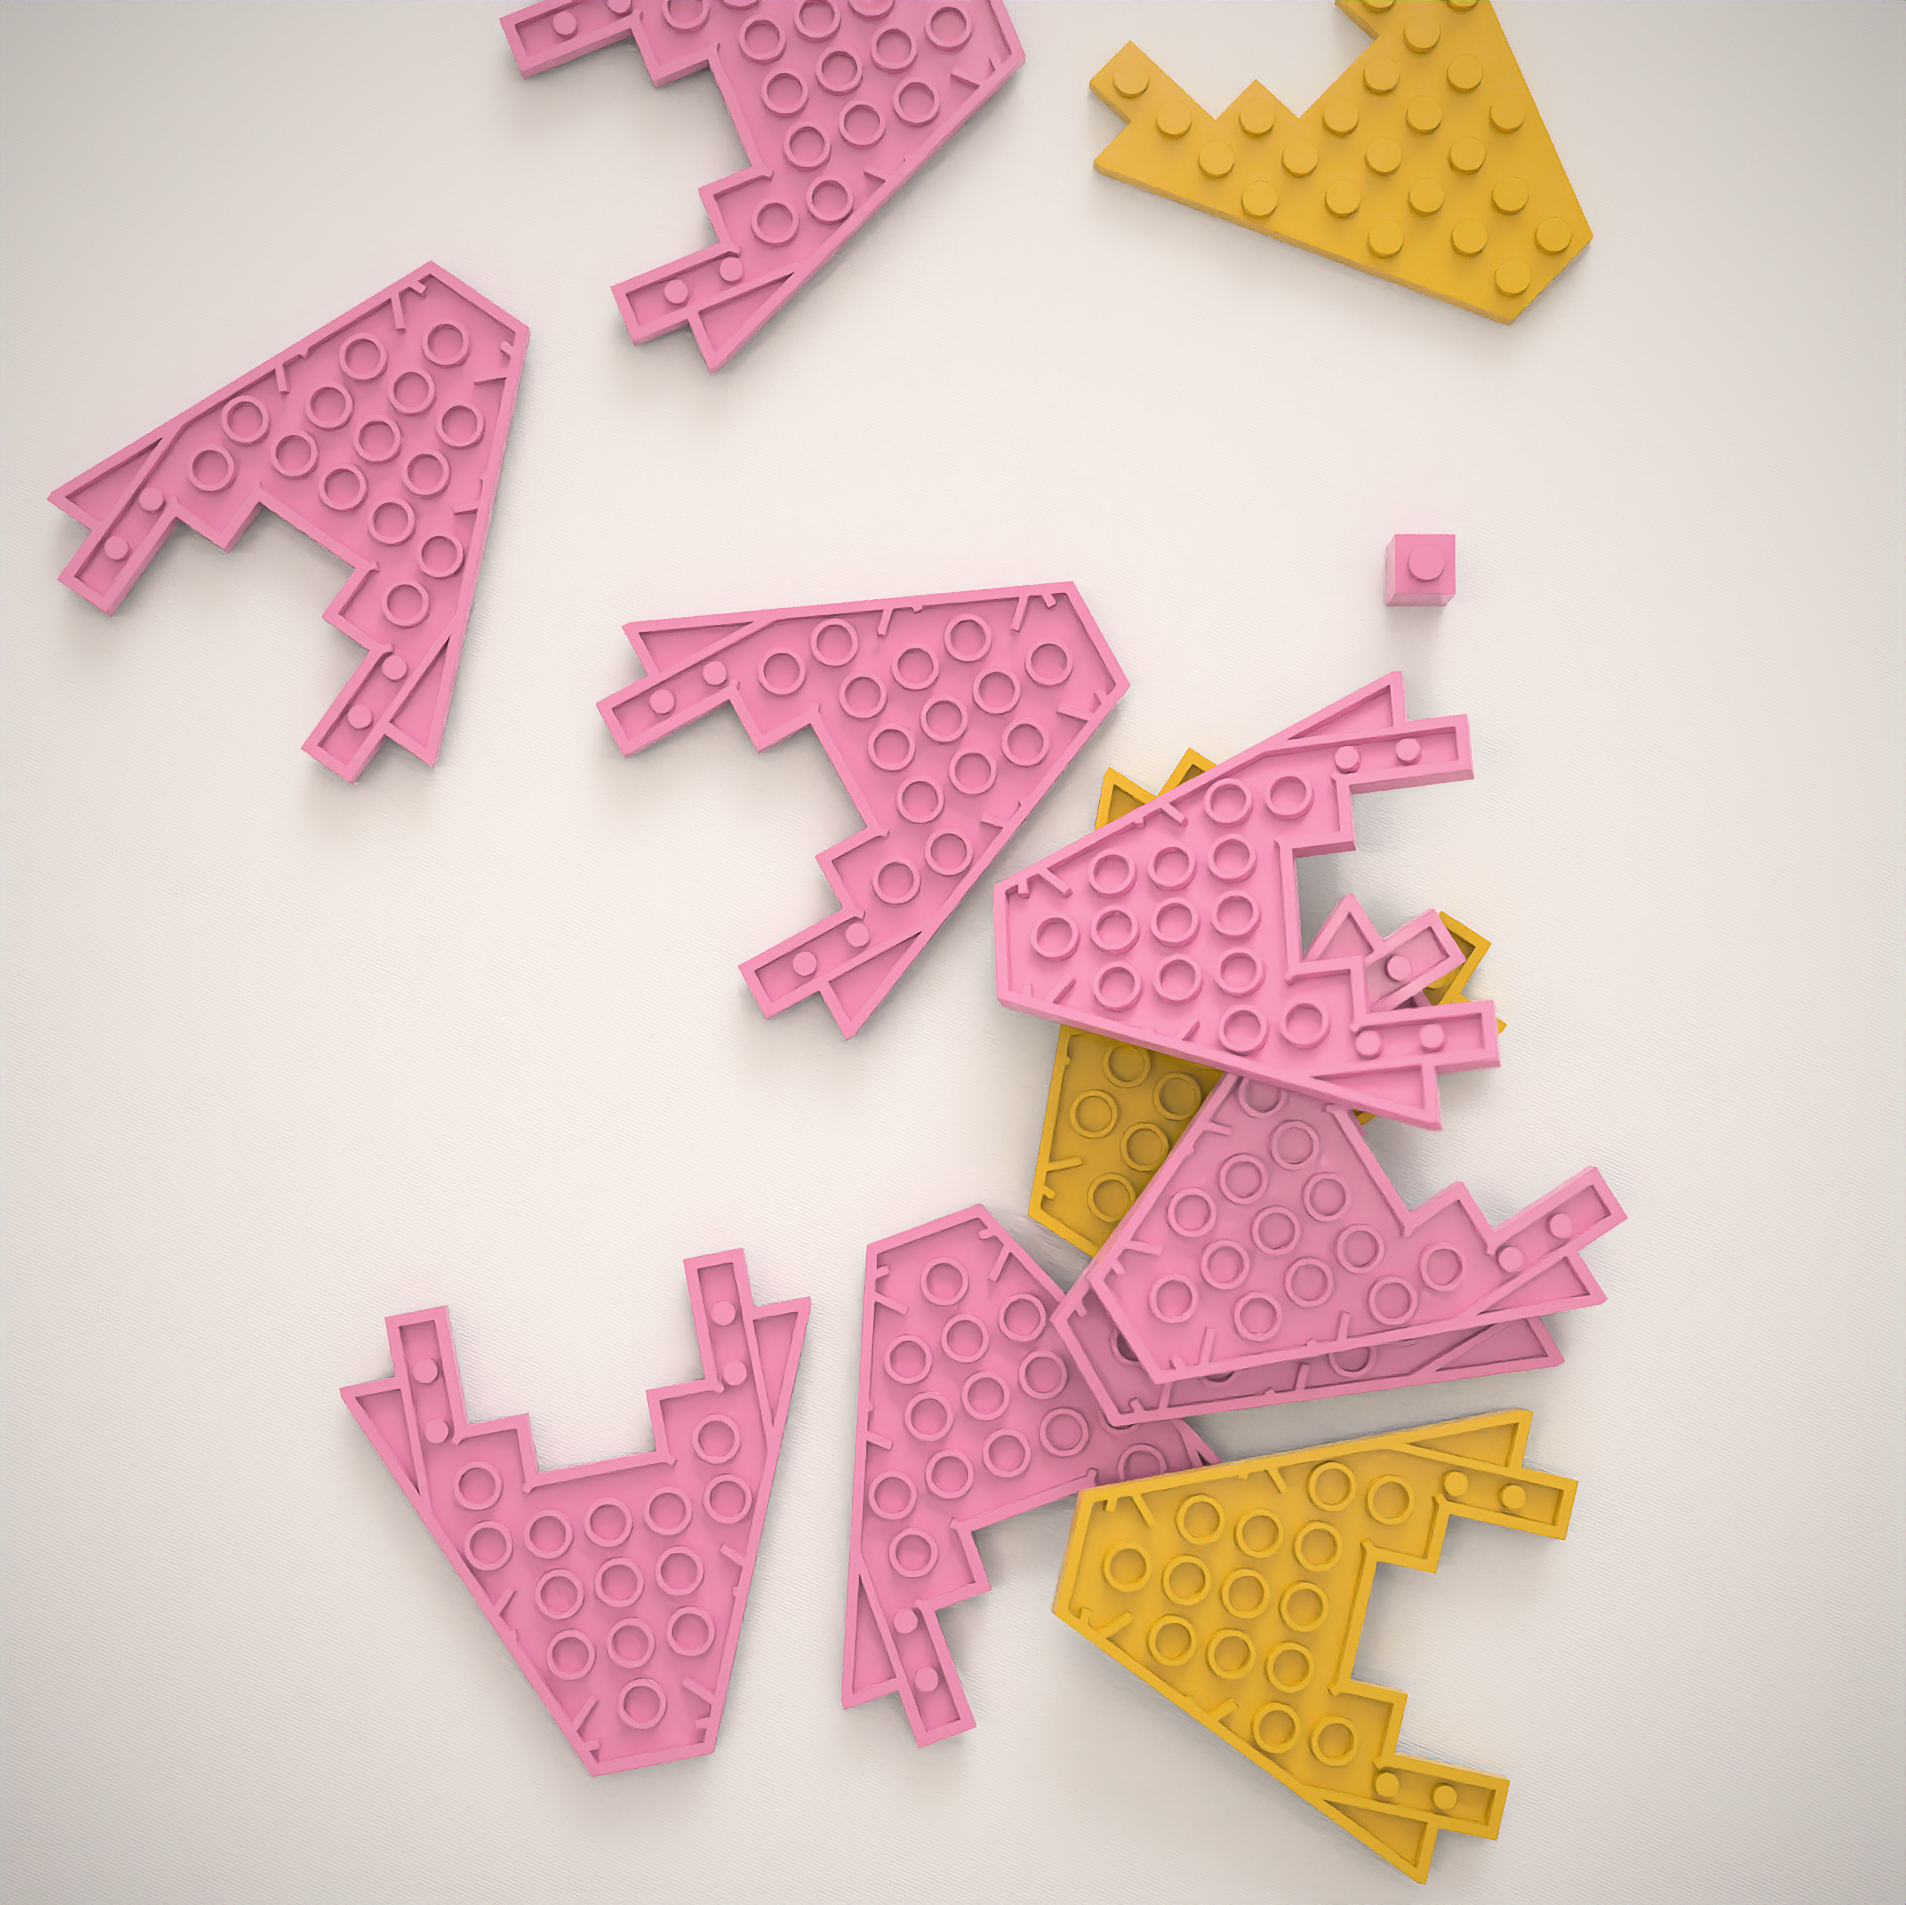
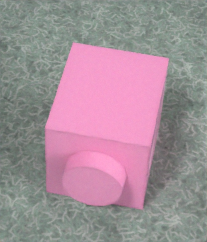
(1420, 570)

